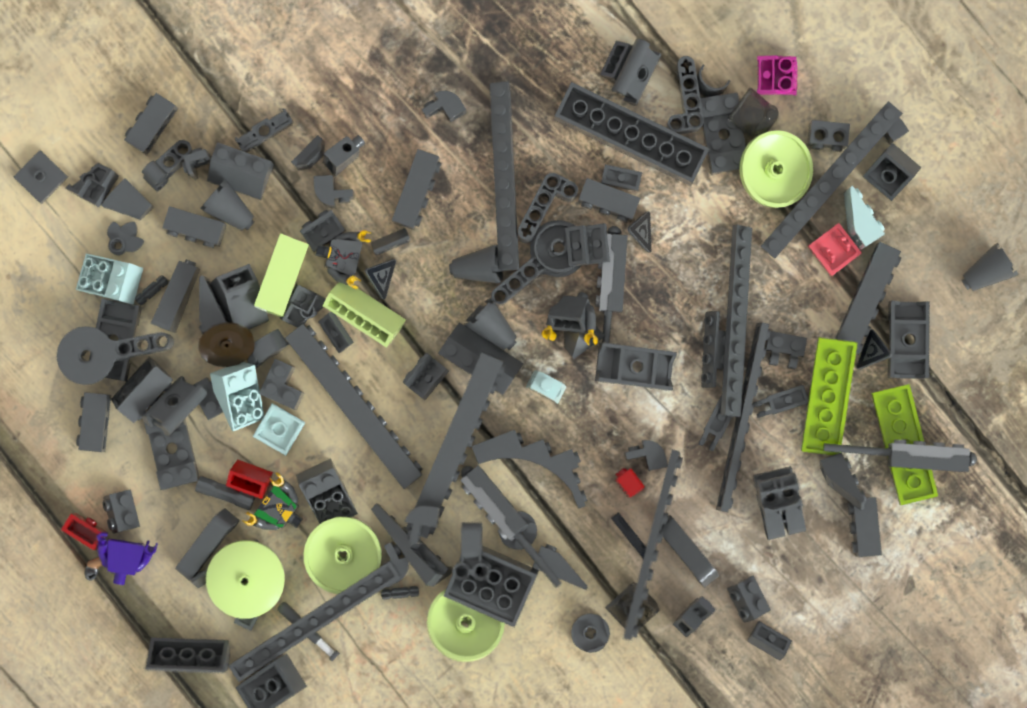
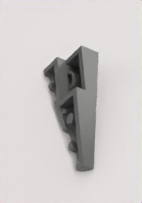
(422, 559)

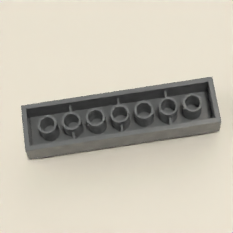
(631, 134)

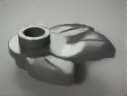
(126, 236)

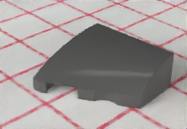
(94, 184)
(128, 201)
(302, 306)

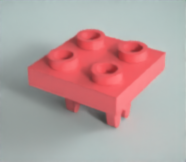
(834, 249)

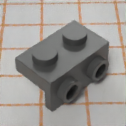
(194, 160)
(322, 230)
(425, 376)
(120, 511)
(748, 599)

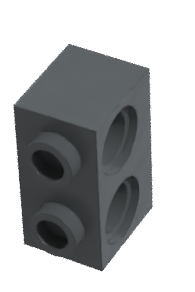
(828, 129)

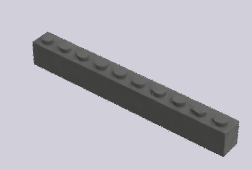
(353, 405)
(460, 435)

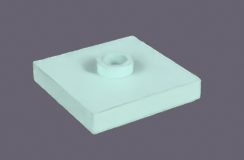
(279, 429)

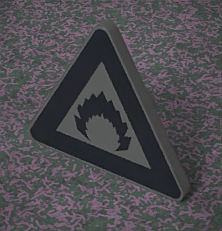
(641, 231)
(381, 276)
(873, 351)

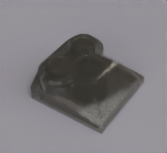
(753, 114)
(621, 606)

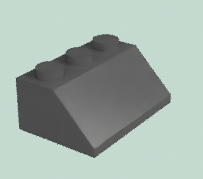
(242, 170)
(141, 390)

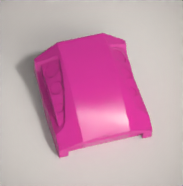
(775, 71)

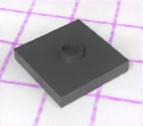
(40, 177)

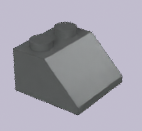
(892, 171)

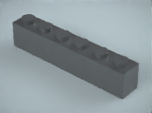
(869, 294)

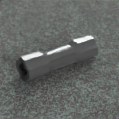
(212, 488)

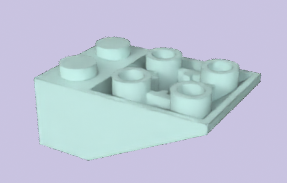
(860, 221)
(109, 278)
(238, 394)

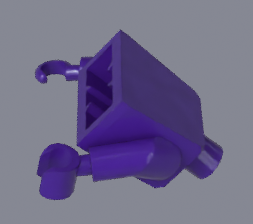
(123, 556)

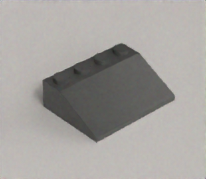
(501, 593)

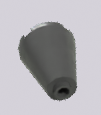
(228, 207)
(478, 266)
(989, 269)
(491, 325)

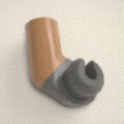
(92, 569)

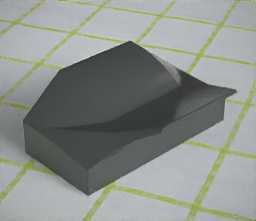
(310, 154)

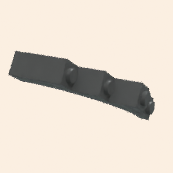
(509, 446)

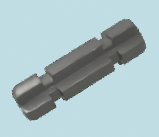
(151, 290)
(402, 592)

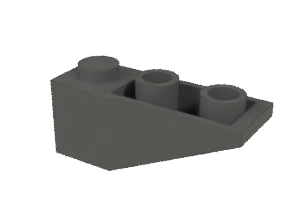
(839, 477)

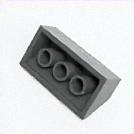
(464, 349)
(188, 655)

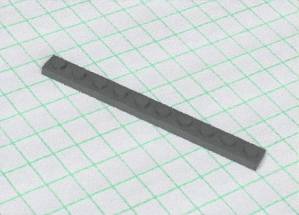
(504, 176)
(831, 179)
(736, 321)
(741, 424)
(651, 553)
(314, 621)

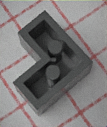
(277, 388)

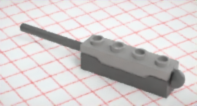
(612, 279)
(917, 455)
(502, 513)

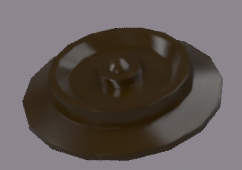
(226, 344)

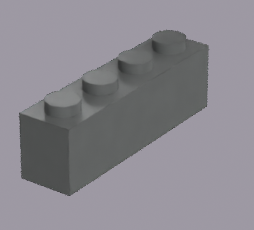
(415, 190)

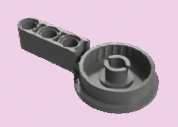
(542, 259)
(103, 351)

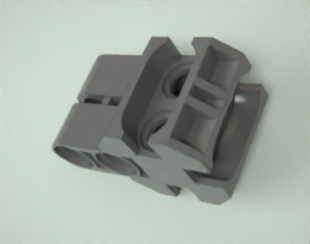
(773, 505)

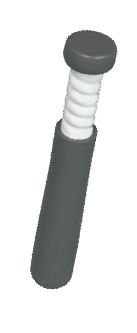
(292, 616)

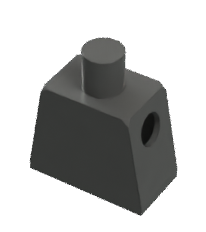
(337, 159)

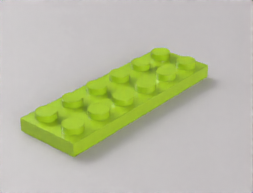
(828, 394)
(900, 421)

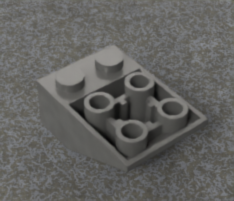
(237, 295)
(326, 492)

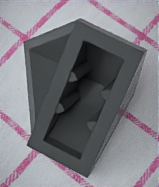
(575, 343)

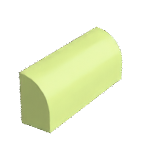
(281, 275)
(364, 313)

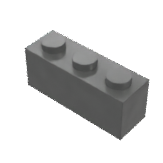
(150, 123)
(608, 200)
(194, 227)
(94, 422)
(865, 529)

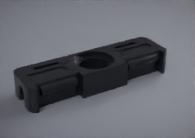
(629, 534)

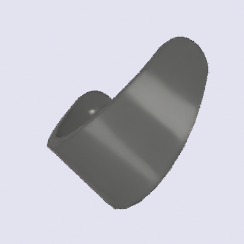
(706, 90)

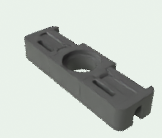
(276, 125)

